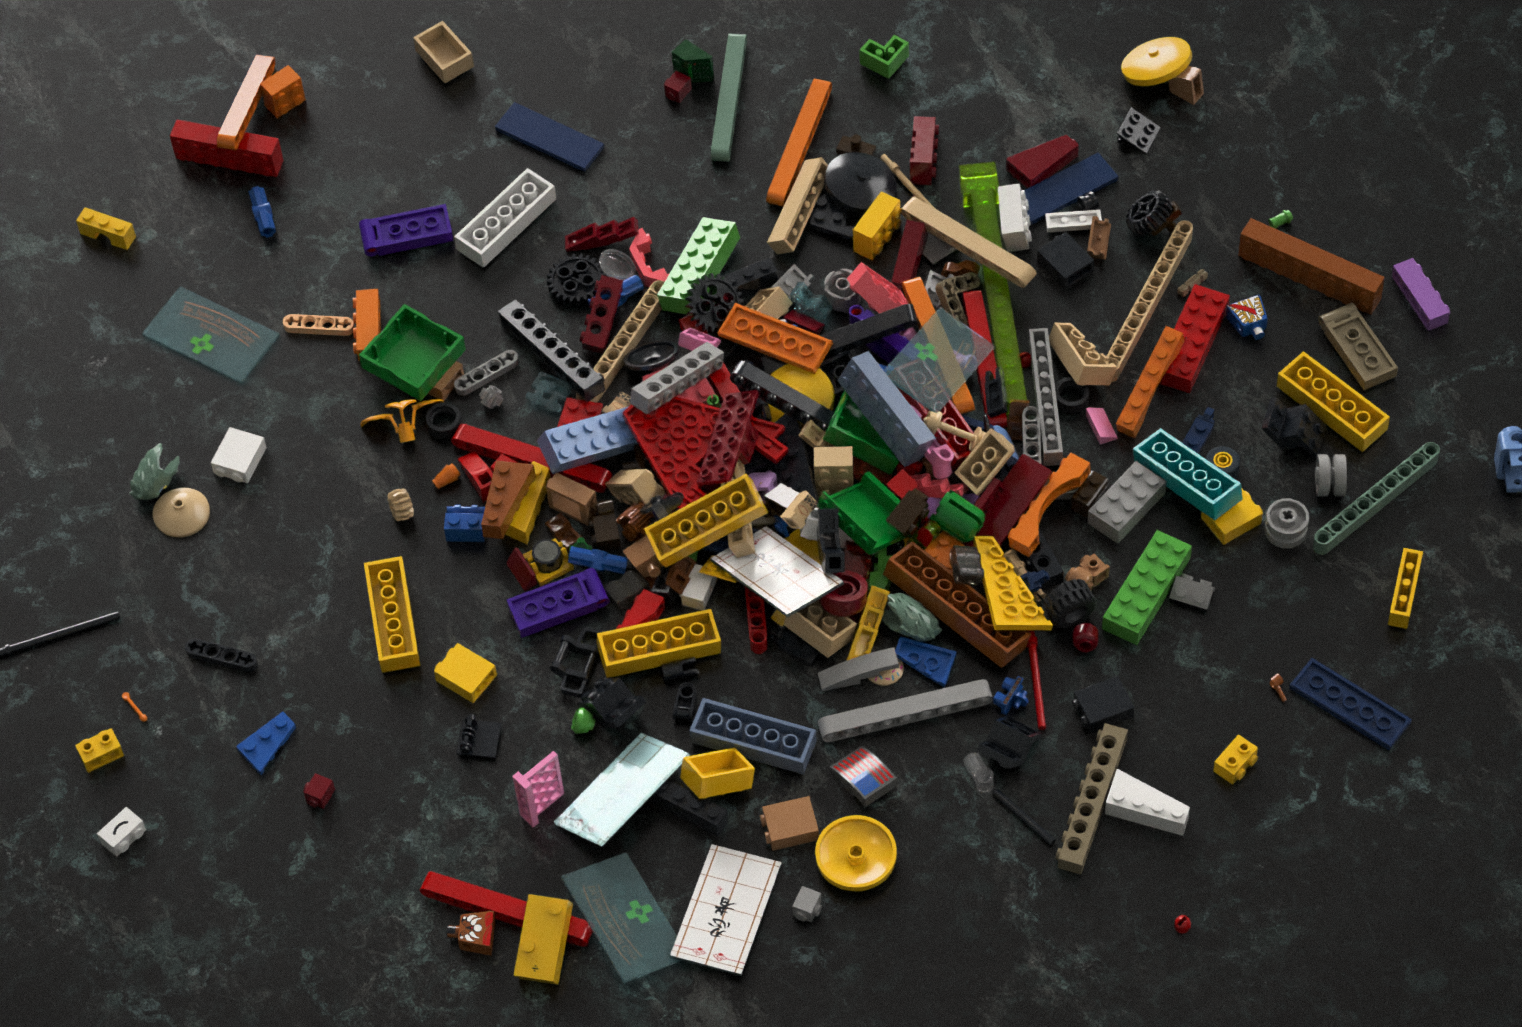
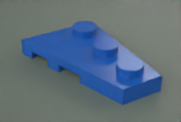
(927, 659)
(265, 742)

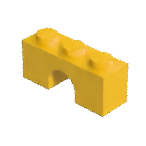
(118, 231)

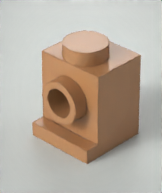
(1095, 567)

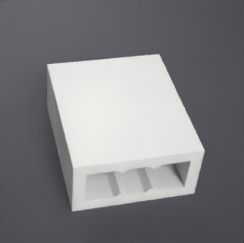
(238, 455)

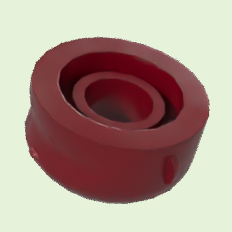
(848, 598)

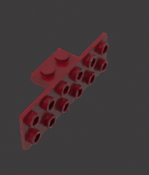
(731, 438)
(1009, 499)

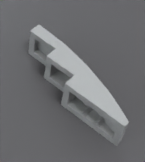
(858, 668)

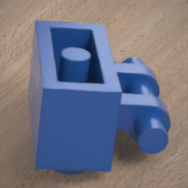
(464, 524)

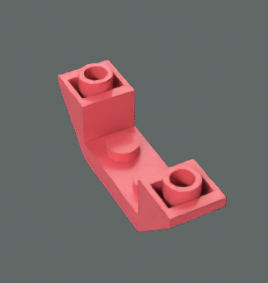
(638, 248)

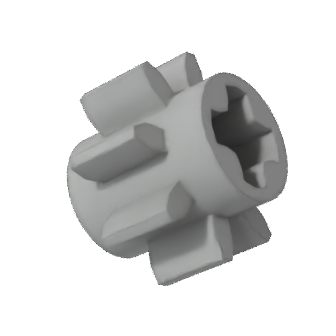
(491, 396)

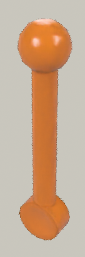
(126, 697)

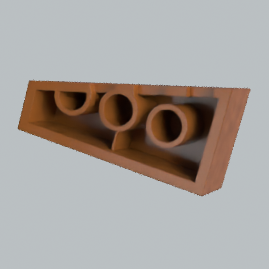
(507, 489)

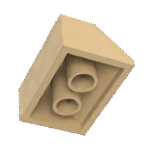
(770, 302)
(985, 461)

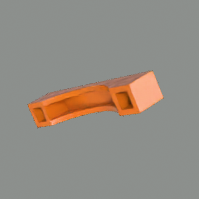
(1142, 394)
(1069, 476)

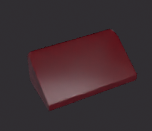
(804, 322)
(521, 570)

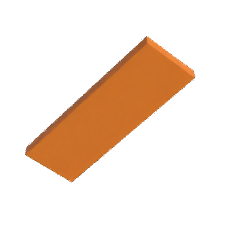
(775, 338)

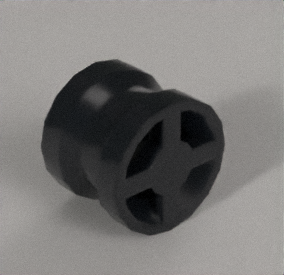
(1088, 201)

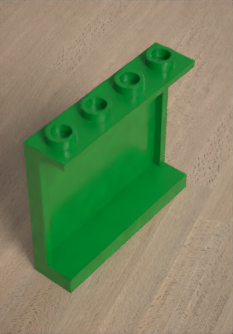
(864, 513)

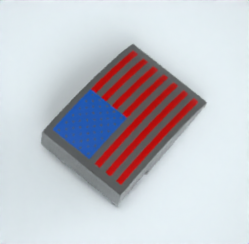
(864, 775)

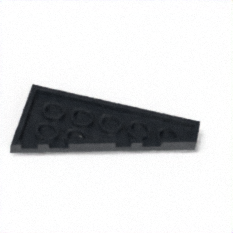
(794, 467)

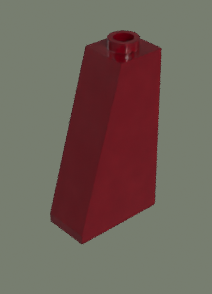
(1042, 161)
(910, 252)

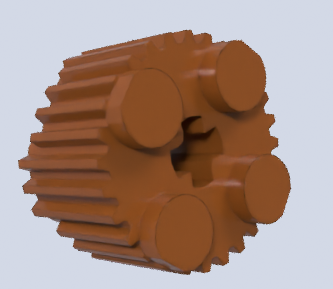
(634, 522)

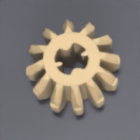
(400, 504)

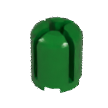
(958, 517)

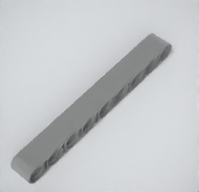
(905, 710)

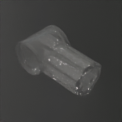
(979, 772)

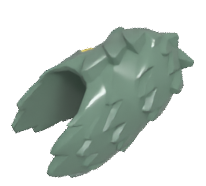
(150, 478)
(910, 618)

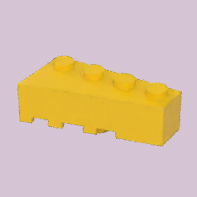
(525, 517)

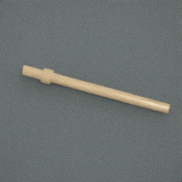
(906, 182)

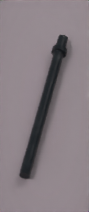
(9, 649)

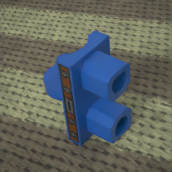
(1014, 694)

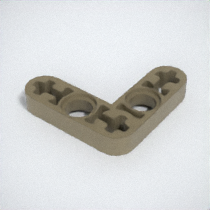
(952, 291)

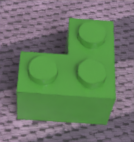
(886, 58)

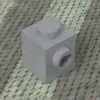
(807, 904)

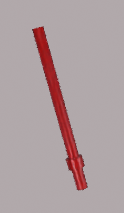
(1032, 644)

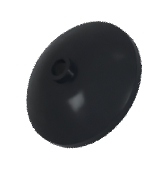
(651, 356)

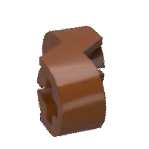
(959, 269)

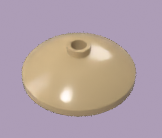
(183, 519)

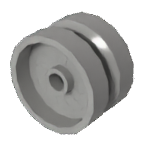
(1331, 475)
(1286, 523)

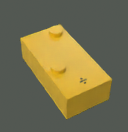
(543, 939)

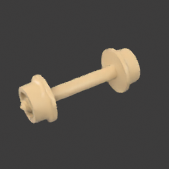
(933, 422)

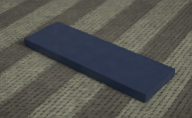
(549, 136)
(1064, 187)
(1350, 704)

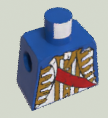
(1248, 317)

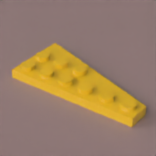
(1007, 594)

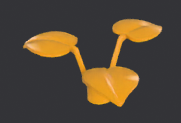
(405, 429)

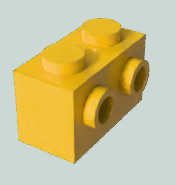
(99, 750)
(1236, 759)

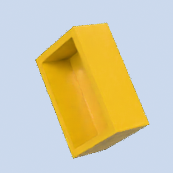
(877, 226)
(717, 773)

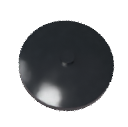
(857, 180)

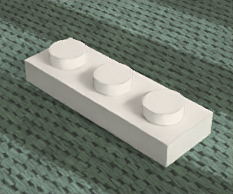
(1070, 220)

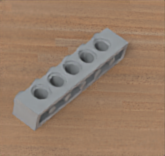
(676, 377)

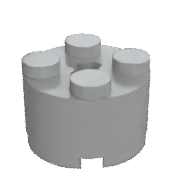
(838, 291)

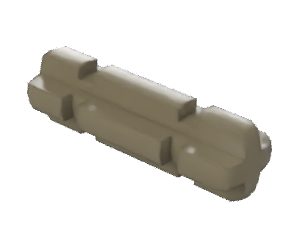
(1195, 279)

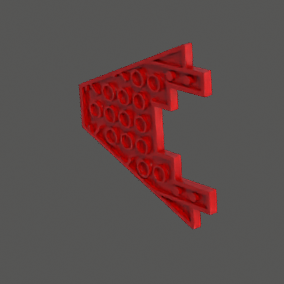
(678, 439)

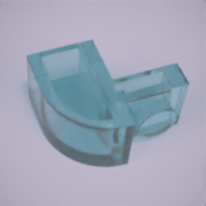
(810, 305)

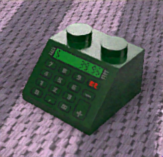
(693, 62)

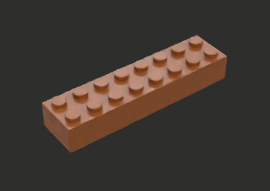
(1311, 266)
(953, 603)

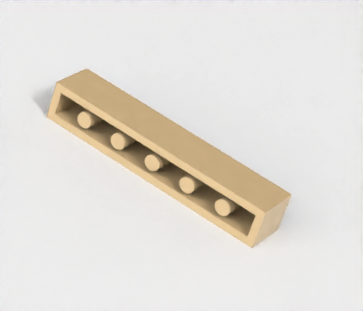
(798, 206)

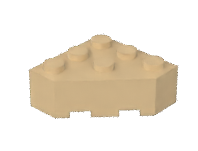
(634, 486)

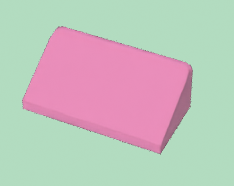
(693, 339)
(1100, 425)

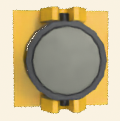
(547, 557)

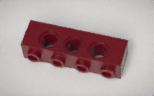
(613, 288)

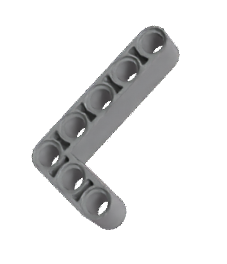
(1034, 443)

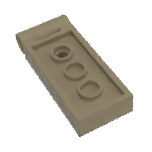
(1358, 346)

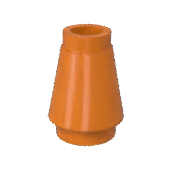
(446, 476)

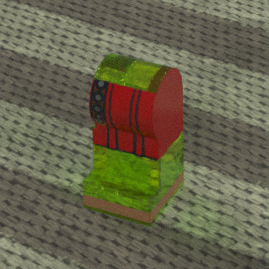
(926, 534)

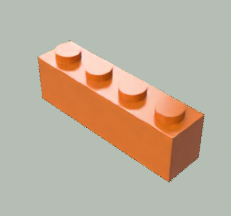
(366, 318)

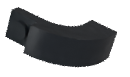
(829, 549)

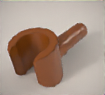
(1275, 683)

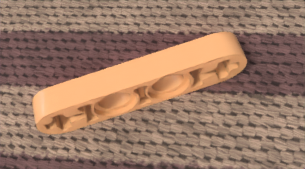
(318, 327)

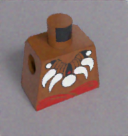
(475, 932)

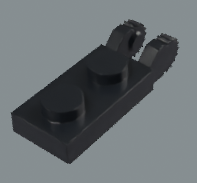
(995, 393)

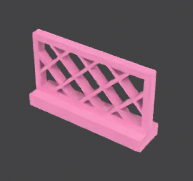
(528, 802)

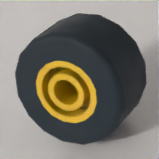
(1225, 459)

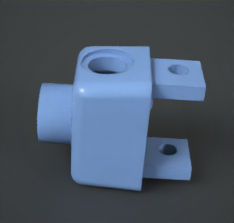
(1509, 449)

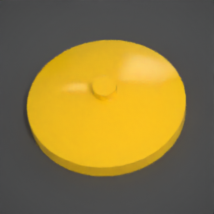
(1156, 61)
(814, 386)
(856, 853)

